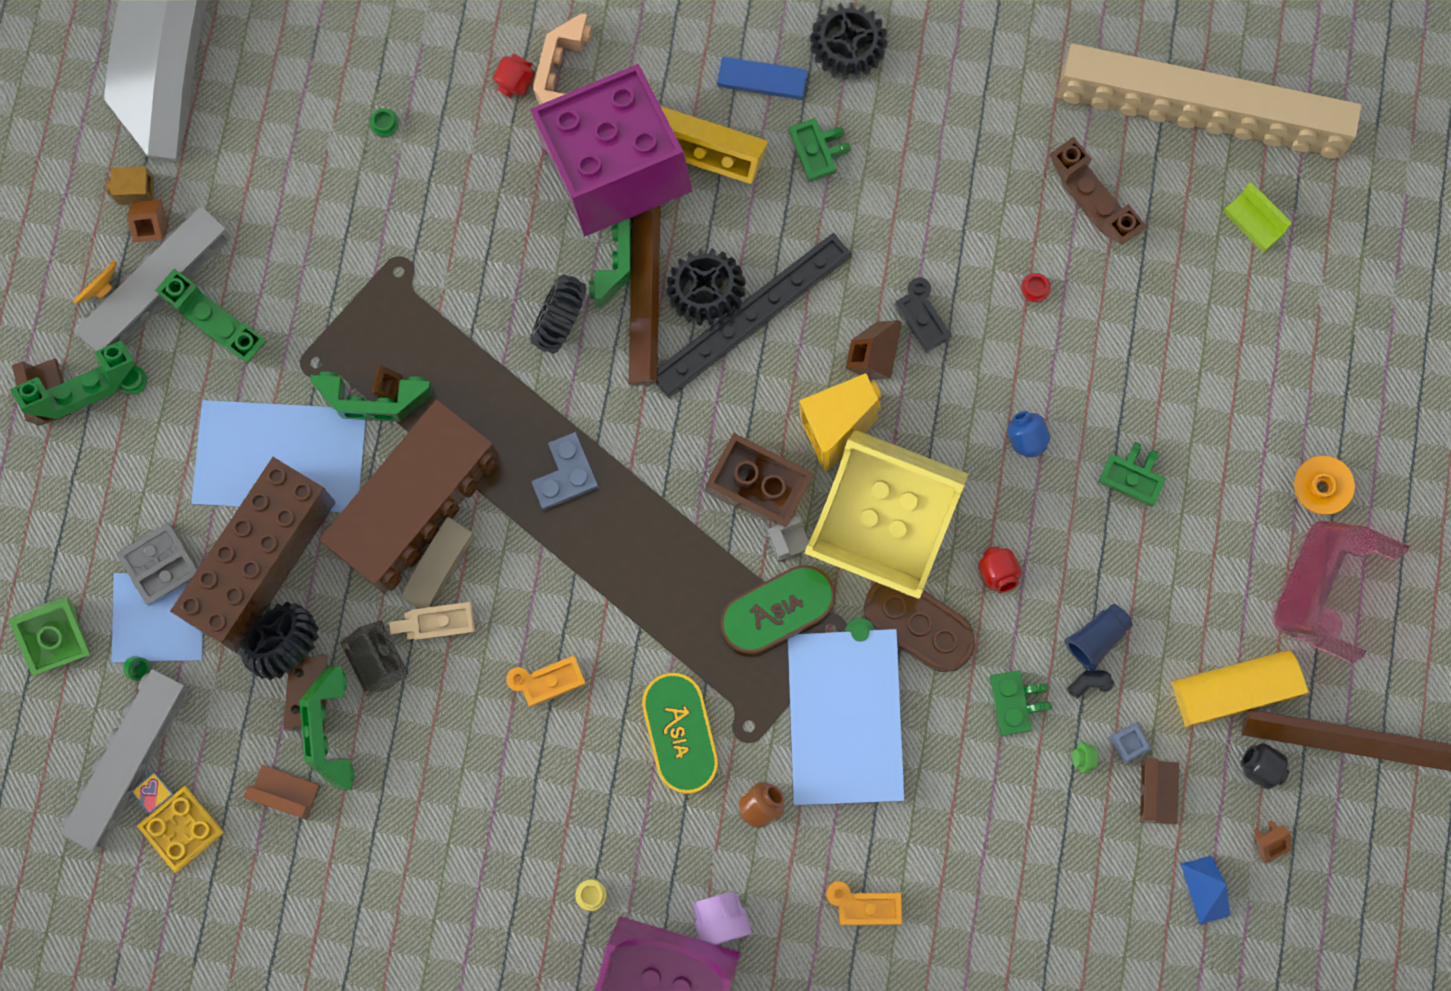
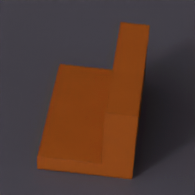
(283, 792)

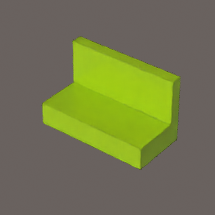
(1257, 217)

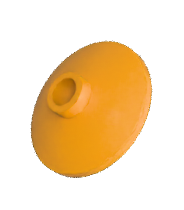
(99, 286)
(1333, 475)

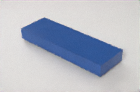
(762, 78)

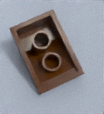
(758, 481)

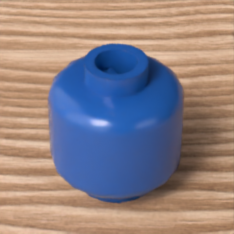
(1028, 434)

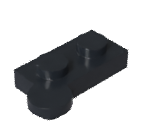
(922, 316)

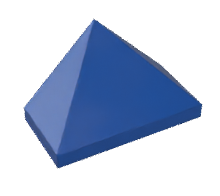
(1206, 889)

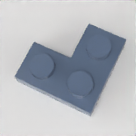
(571, 479)

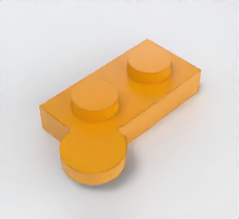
(546, 682)
(865, 907)

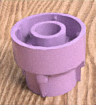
(721, 919)

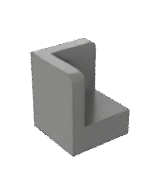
(788, 540)

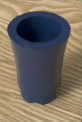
(1099, 636)

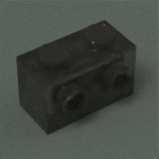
(374, 658)

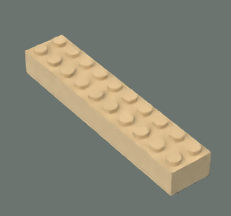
(1208, 101)

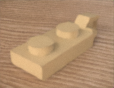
(436, 621)

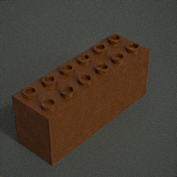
(410, 497)
(254, 554)

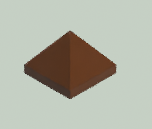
(386, 383)

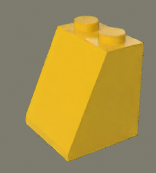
(836, 413)

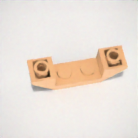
(568, 36)

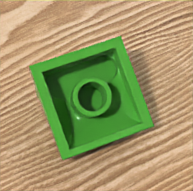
(49, 635)

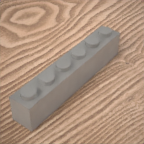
(135, 300)
(125, 761)

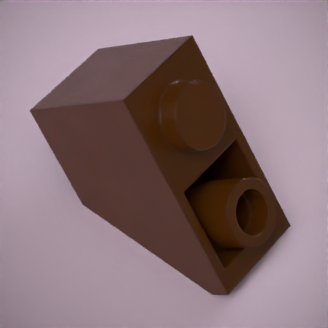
(875, 350)

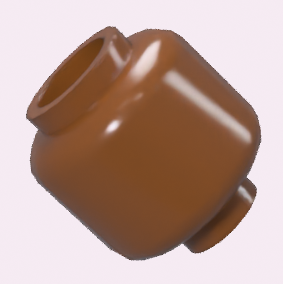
(761, 804)

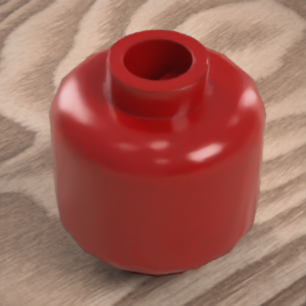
(513, 75)
(1000, 569)

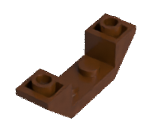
(1091, 195)

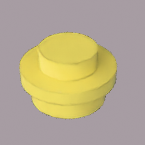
(591, 895)

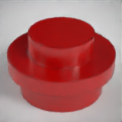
(1035, 287)

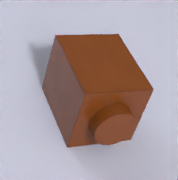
(147, 220)

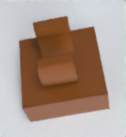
(1274, 843)

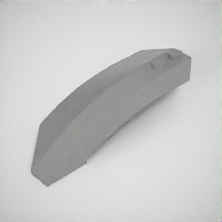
(154, 71)

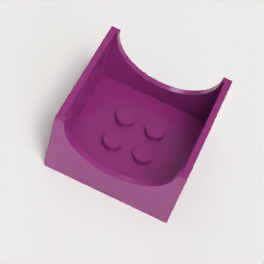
(612, 149)
(662, 960)

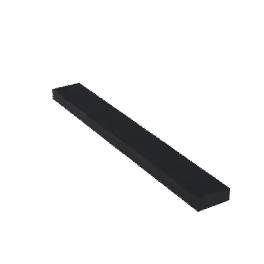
(751, 315)

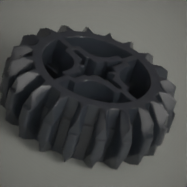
(869, 33)
(709, 272)
(558, 313)
(278, 641)

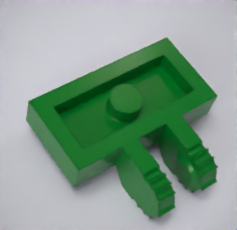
(812, 148)
(1132, 479)
(1011, 702)

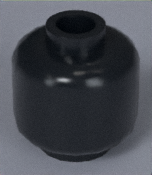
(1265, 766)

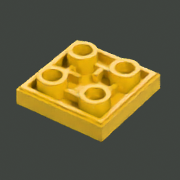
(180, 829)

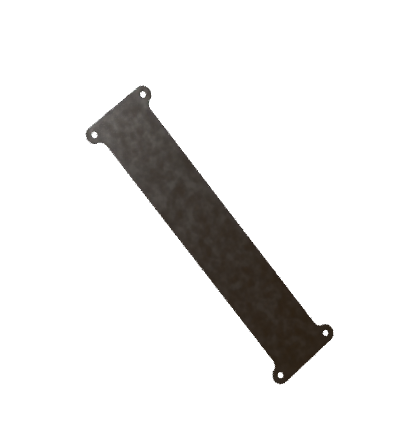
(613, 537)

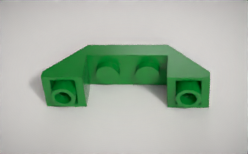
(609, 282)
(209, 317)
(80, 391)
(410, 396)
(328, 685)

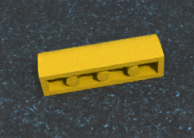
(717, 146)
(1239, 688)

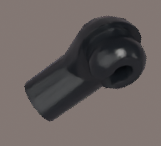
(1097, 678)

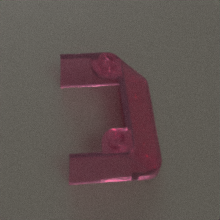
(1302, 601)

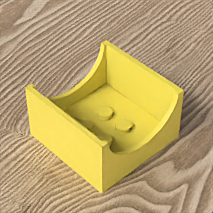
(886, 513)

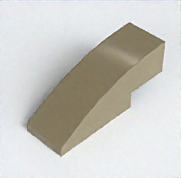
(438, 564)

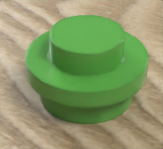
(1085, 757)

